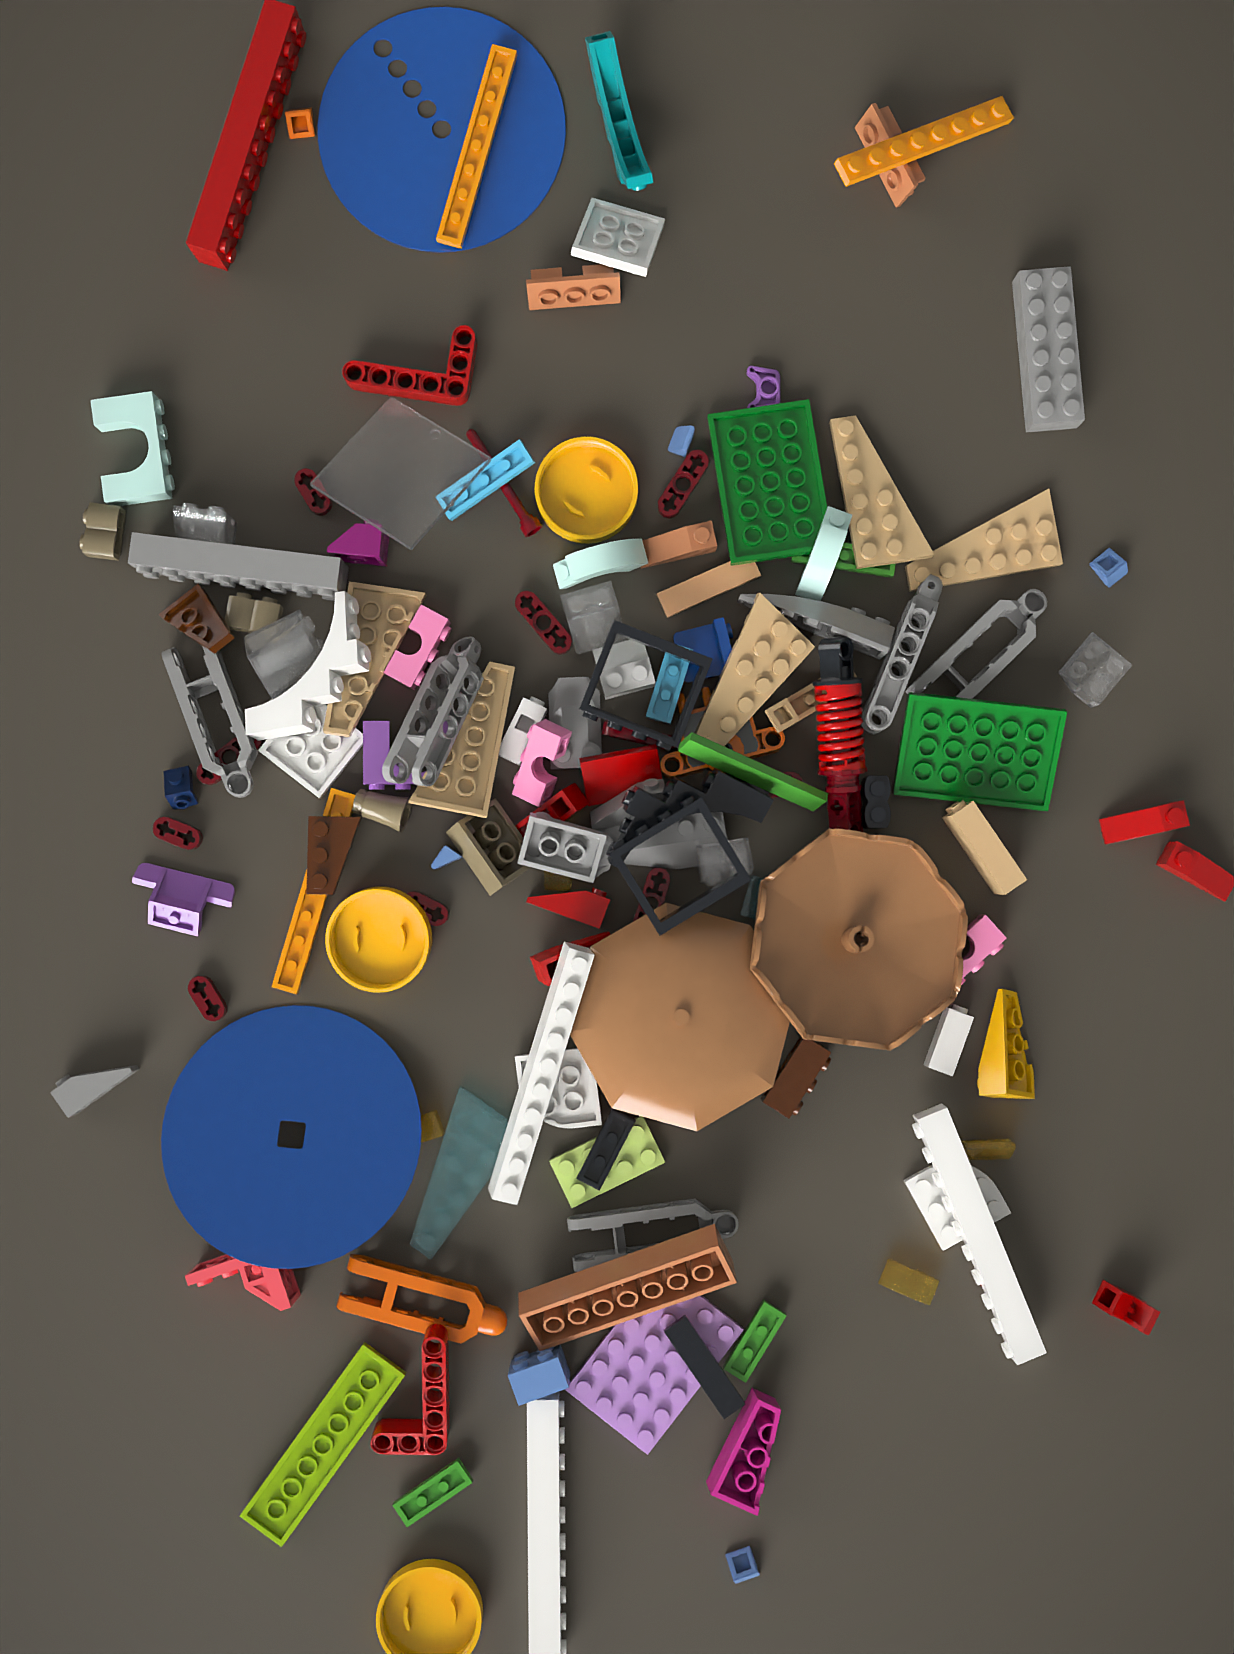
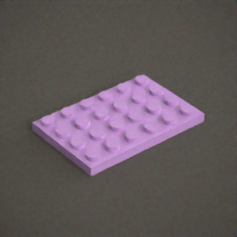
(639, 1377)

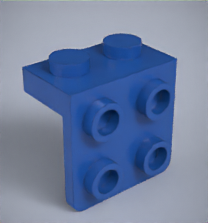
(709, 641)

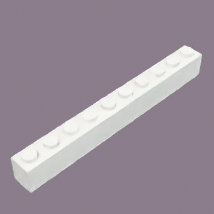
(540, 1073)
(979, 1234)
(544, 1525)

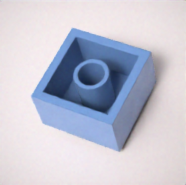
(538, 1374)

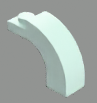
(824, 554)
(600, 560)

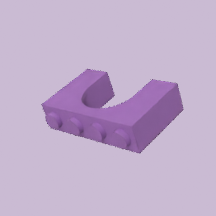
(375, 750)

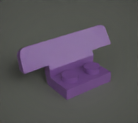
(180, 897)

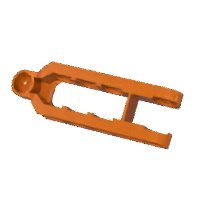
(482, 1316)

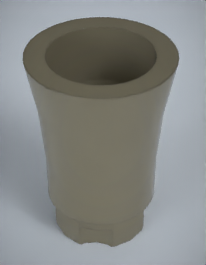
(383, 808)

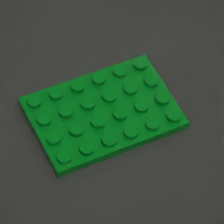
(768, 480)
(979, 751)

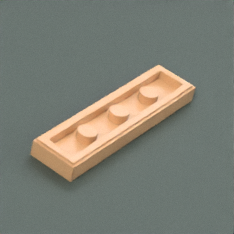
(706, 586)

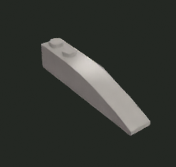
(832, 621)
(674, 845)

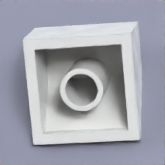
(625, 669)

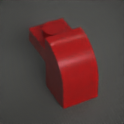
(1126, 1307)

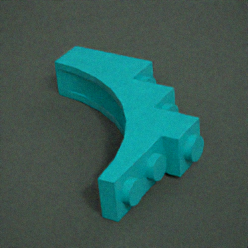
(618, 120)

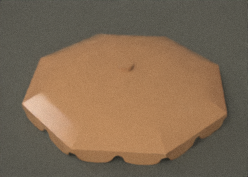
(859, 939)
(679, 1020)

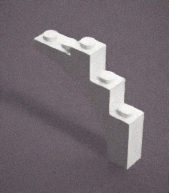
(321, 684)

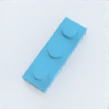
(667, 689)

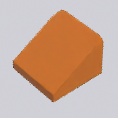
(300, 123)

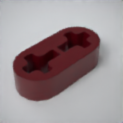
(308, 494)
(175, 838)
(432, 904)
(202, 1001)

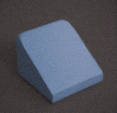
(681, 440)
(1109, 567)
(446, 856)
(742, 1564)

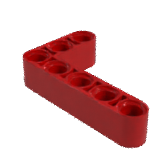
(421, 378)
(433, 1401)

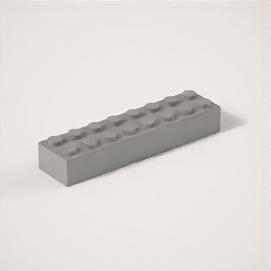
(237, 565)

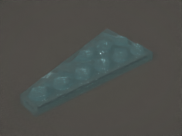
(460, 1169)

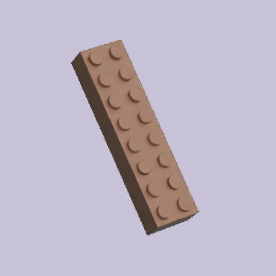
(626, 1287)

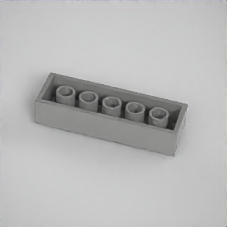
(1048, 349)

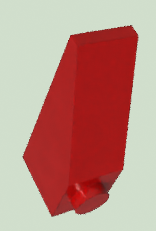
(560, 806)
(1144, 822)
(1196, 869)
(579, 905)
(546, 961)

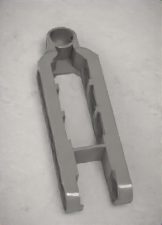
(1020, 613)
(889, 688)
(430, 744)
(235, 775)
(724, 1220)

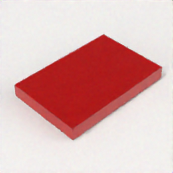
(617, 771)

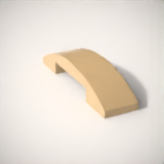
(793, 708)

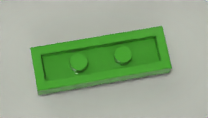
(754, 1341)
(432, 1492)

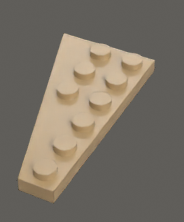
(880, 522)
(1005, 545)
(383, 624)
(757, 665)
(471, 765)

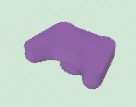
(767, 386)

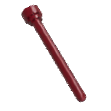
(529, 523)

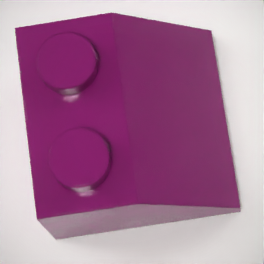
(361, 545)

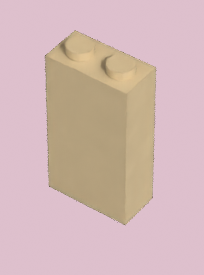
(983, 847)

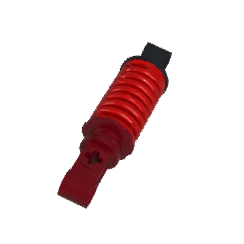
(842, 730)

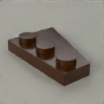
(198, 619)
(328, 848)

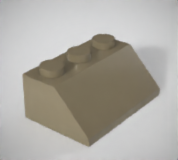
(490, 847)

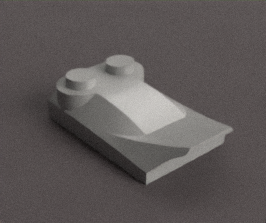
(564, 711)
(564, 848)

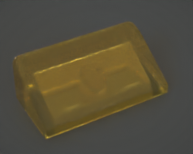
(989, 1149)

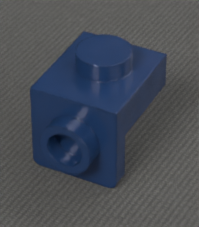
(179, 788)

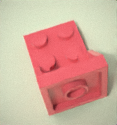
(272, 1285)

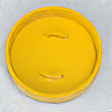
(586, 489)
(378, 939)
(429, 1610)

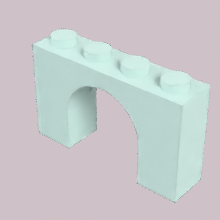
(152, 478)

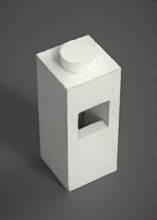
(516, 738)
(949, 1040)

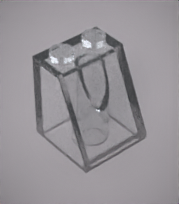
(590, 616)
(283, 651)

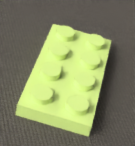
(636, 1157)

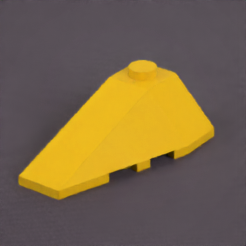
(1003, 1062)

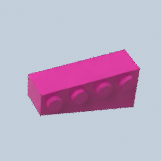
(746, 1454)

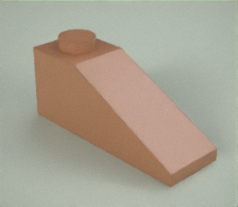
(680, 544)

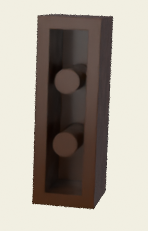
(797, 1077)

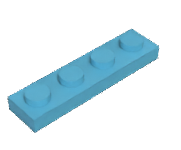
(496, 474)

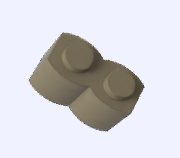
(103, 531)
(249, 615)

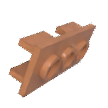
(879, 126)
(595, 287)

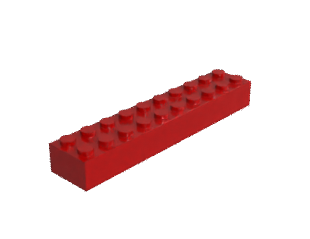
(247, 135)

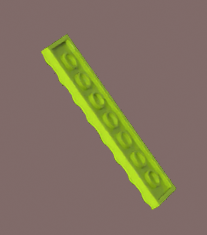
(323, 1444)

